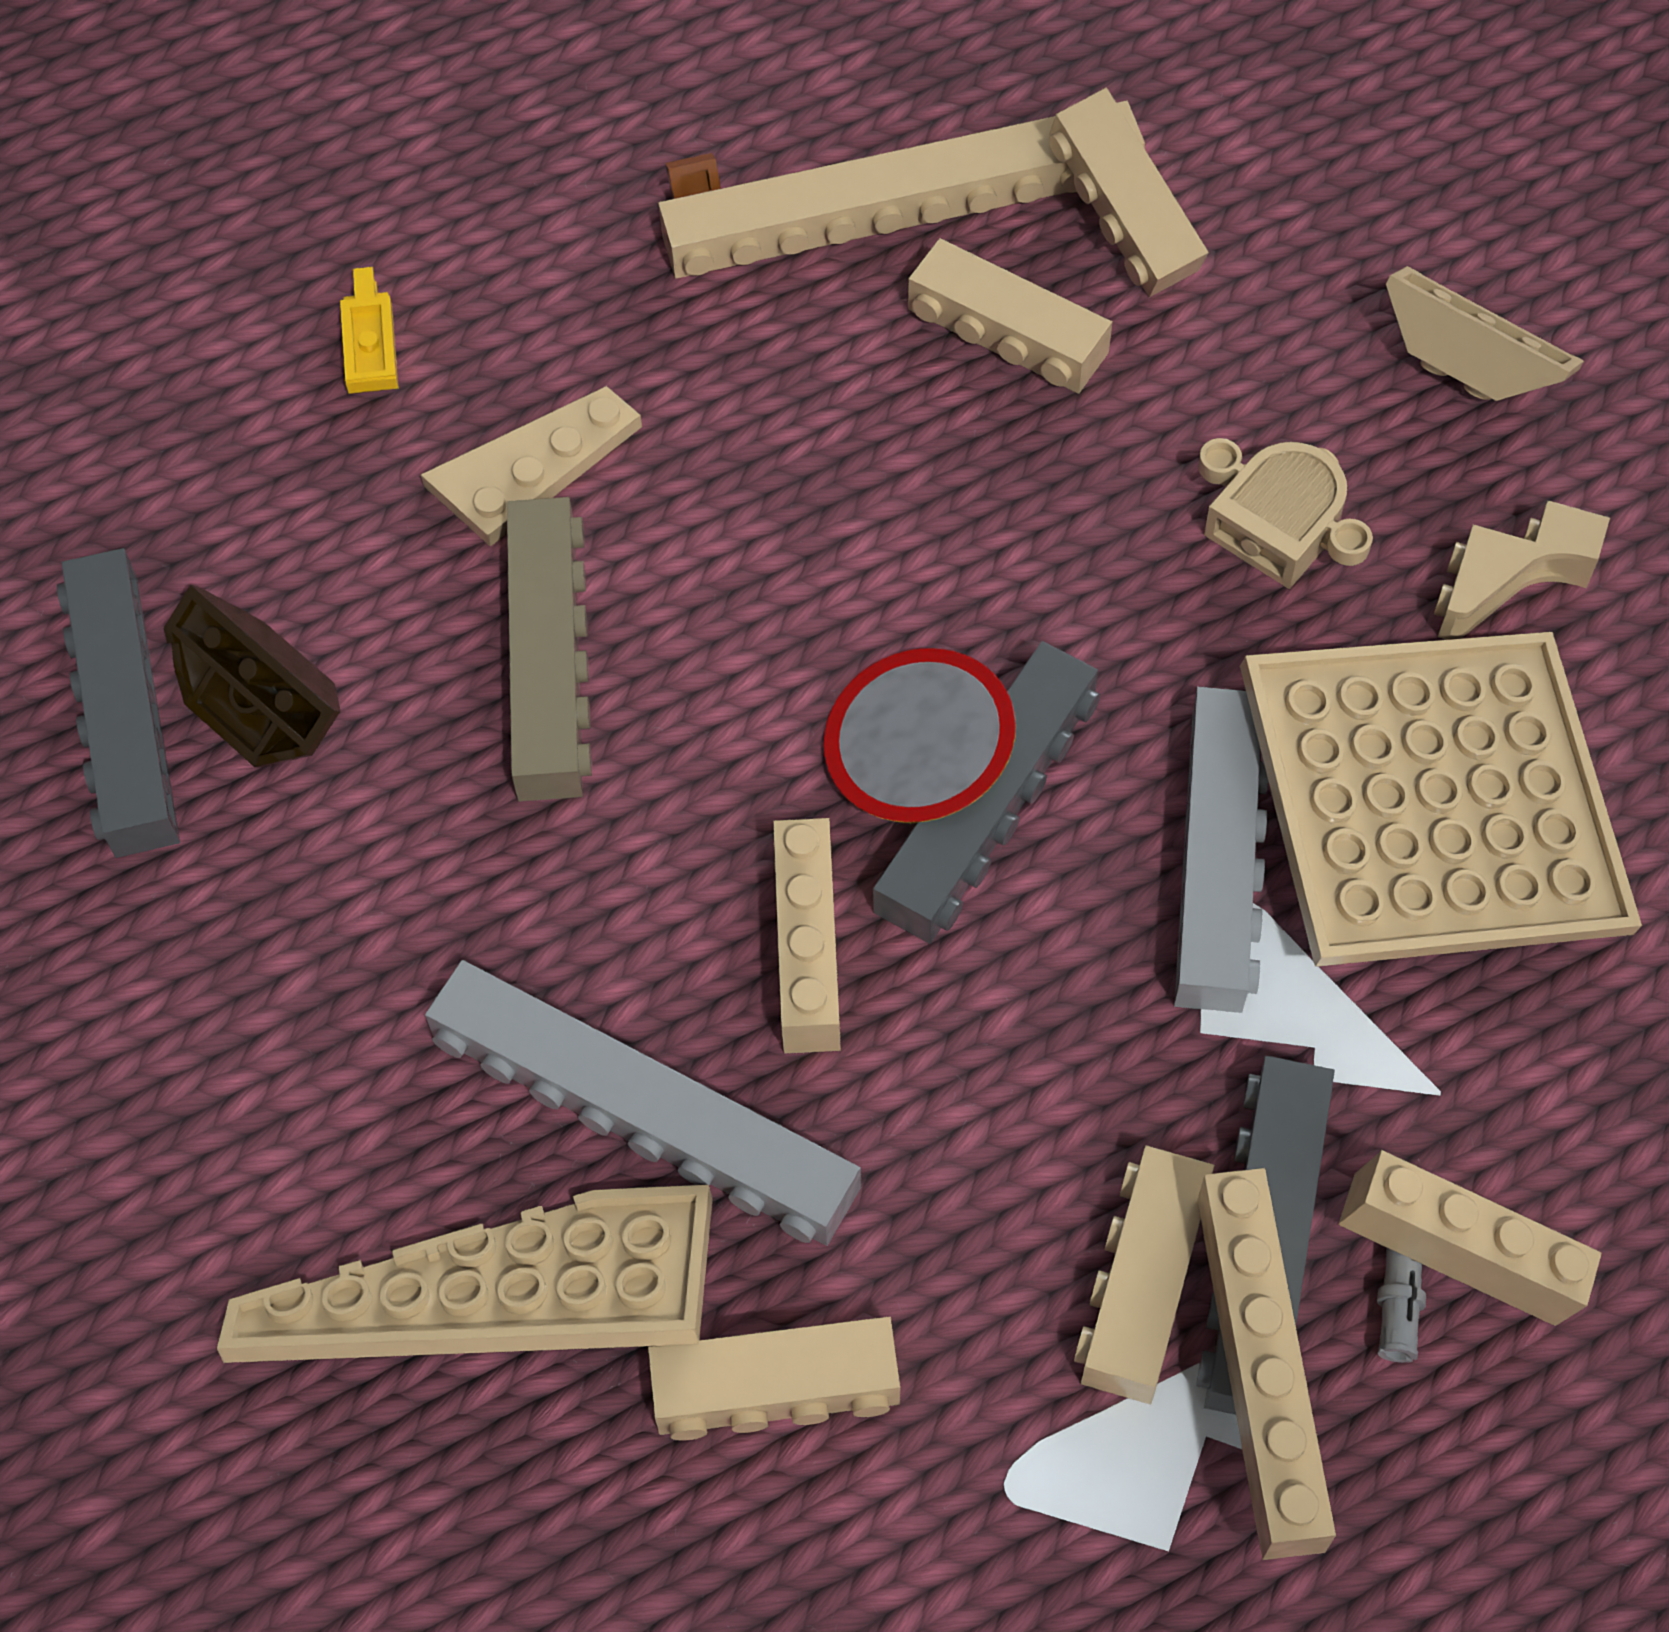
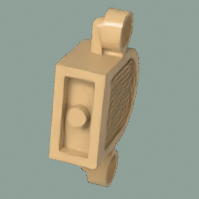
(1281, 508)

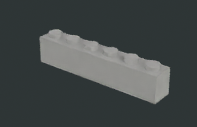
(1219, 856)

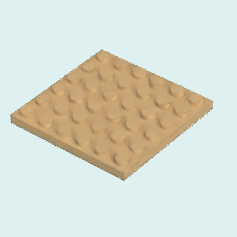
(1437, 798)

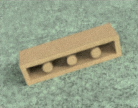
(1126, 193)
(1009, 316)
(806, 936)
(1470, 1238)
(1146, 1275)
(775, 1377)

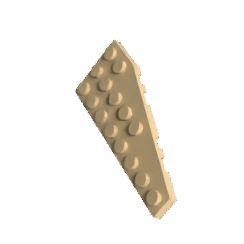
(575, 1277)

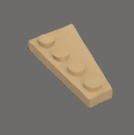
(531, 461)

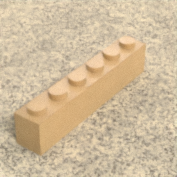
(1265, 1366)

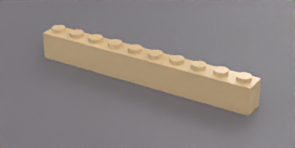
(865, 197)

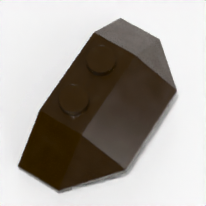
(248, 681)

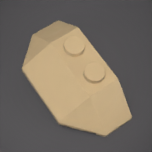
(1471, 342)

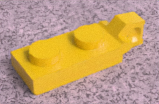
(368, 336)

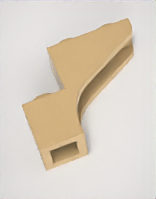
(1498, 565)

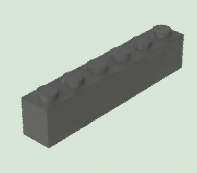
(118, 704)
(952, 852)
(1287, 1140)

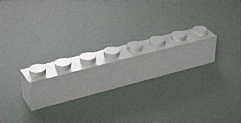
(644, 1103)

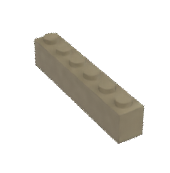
(545, 650)

